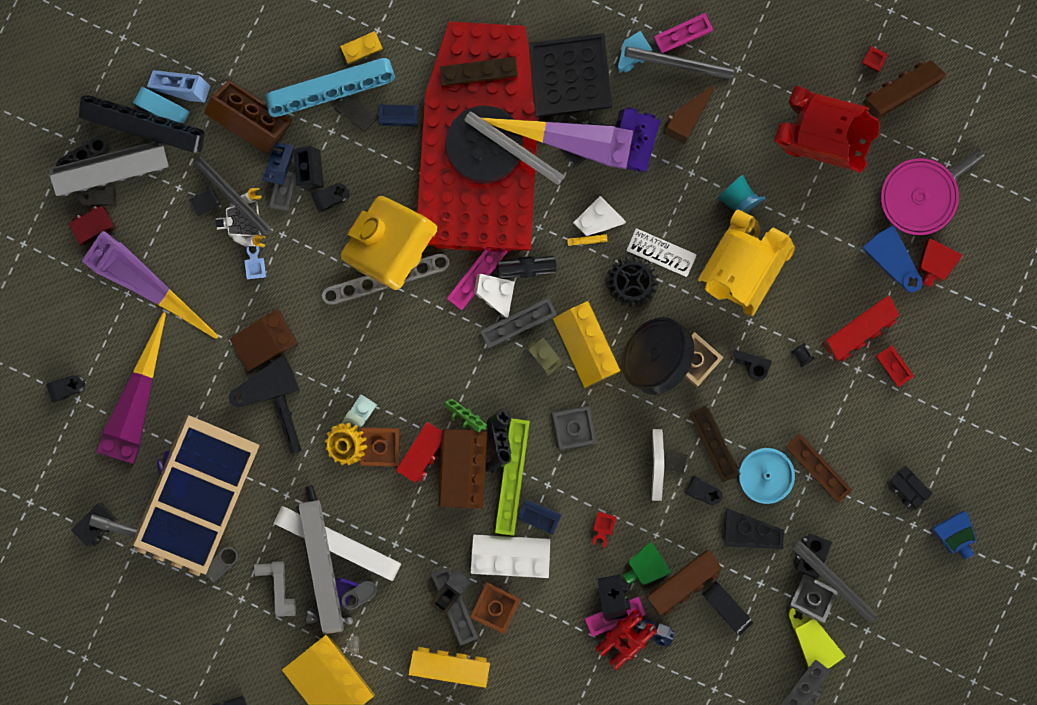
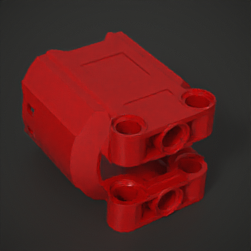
(828, 130)

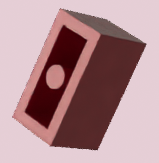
(89, 226)

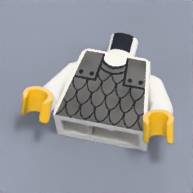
(238, 225)

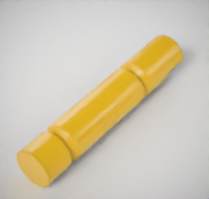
(587, 240)

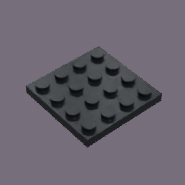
(570, 75)

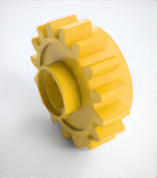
(353, 439)

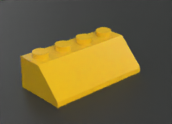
(586, 344)
(449, 668)

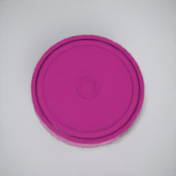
(920, 196)

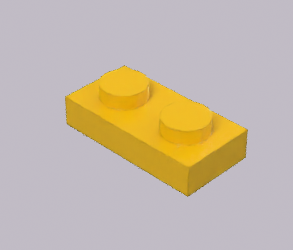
(361, 47)

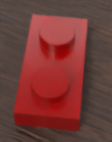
(894, 366)

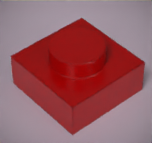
(874, 59)

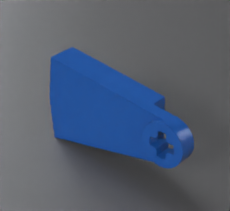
(892, 257)

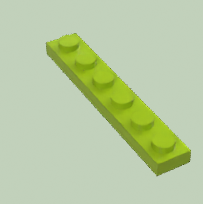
(512, 478)

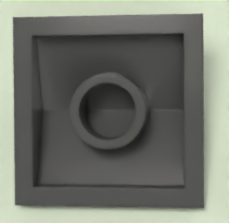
(813, 598)

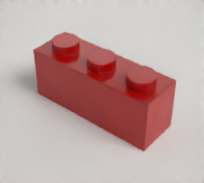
(421, 453)

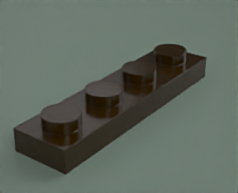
(478, 71)
(715, 443)

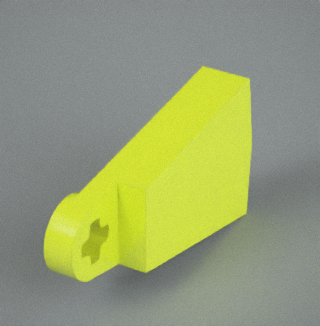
(814, 641)

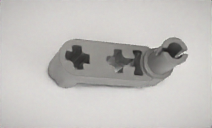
(283, 606)

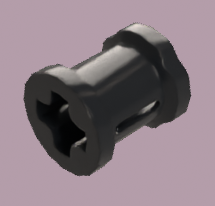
(802, 355)

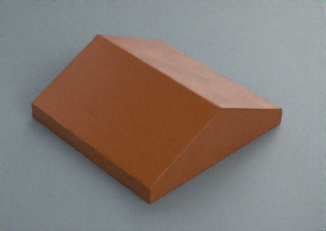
(382, 447)
(495, 608)

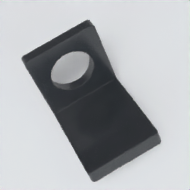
(205, 201)

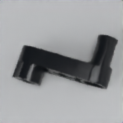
(496, 430)

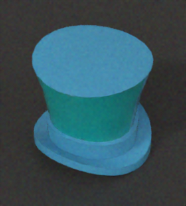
(740, 196)

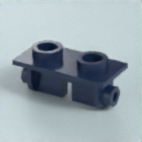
(664, 633)

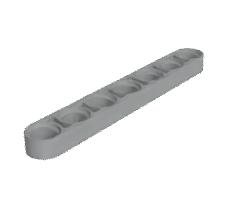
(377, 286)

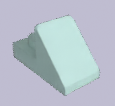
(360, 412)

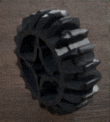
(639, 287)

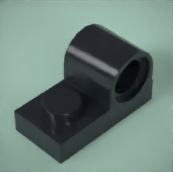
(742, 358)

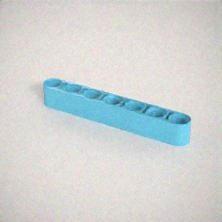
(329, 87)

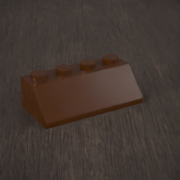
(904, 89)
(247, 116)
(462, 469)
(684, 582)

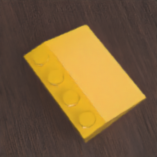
(327, 676)

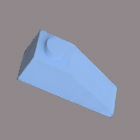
(179, 85)

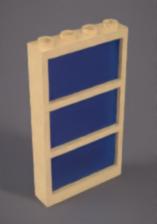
(195, 495)

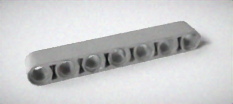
(321, 567)

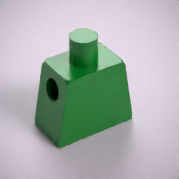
(646, 566)

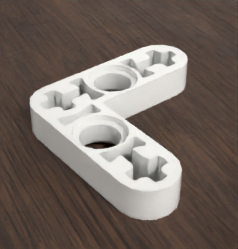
(658, 465)

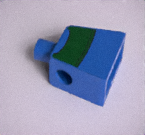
(956, 534)

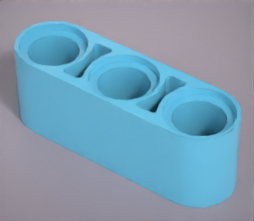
(159, 106)

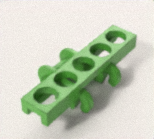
(460, 412)

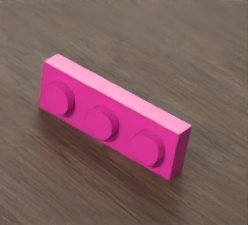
(683, 33)
(597, 623)

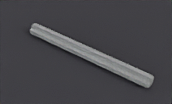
(514, 148)

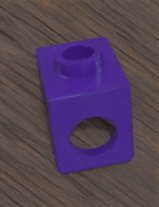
(342, 586)

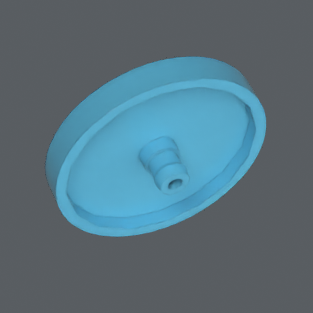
(766, 475)

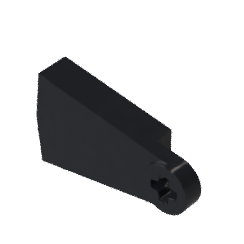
(267, 384)

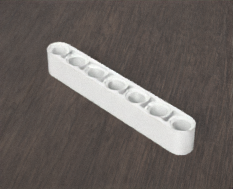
(343, 546)

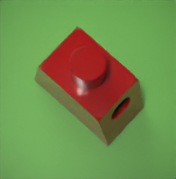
(937, 262)

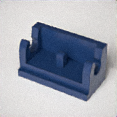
(398, 115)
(279, 164)
(539, 516)

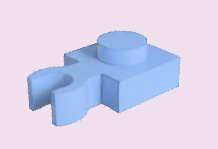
(254, 266)

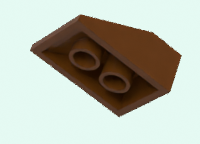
(684, 120)
(263, 340)

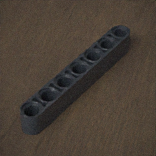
(141, 123)

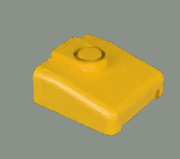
(388, 242)

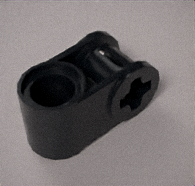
(327, 198)
(62, 388)
(700, 489)

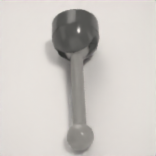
(313, 617)

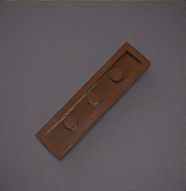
(818, 468)

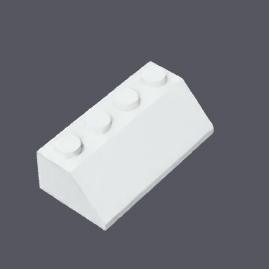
(510, 556)

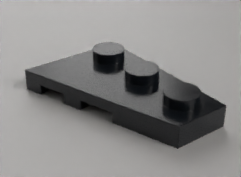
(750, 532)

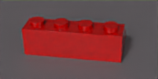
(861, 328)

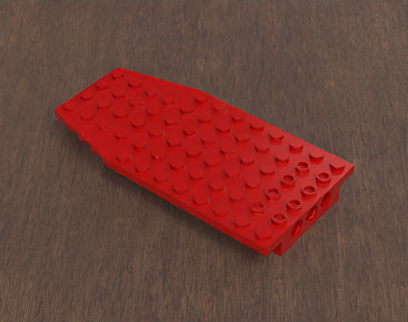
(467, 212)

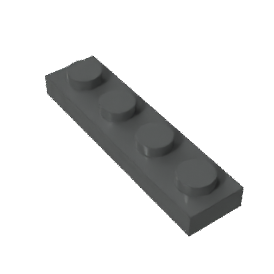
(518, 323)
(458, 613)

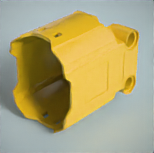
(745, 263)

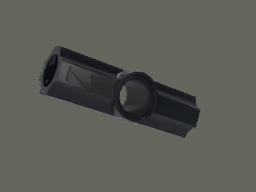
(527, 267)

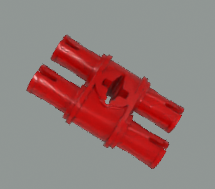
(628, 648)

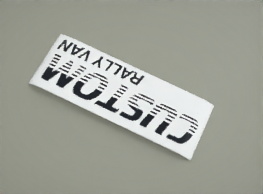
(661, 252)

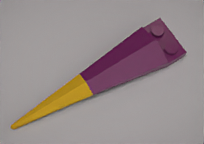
(125, 427)

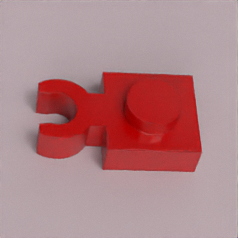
(604, 525)

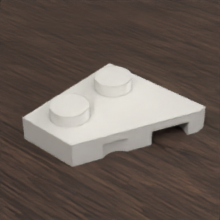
(598, 218)
(495, 292)

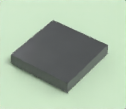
(574, 428)

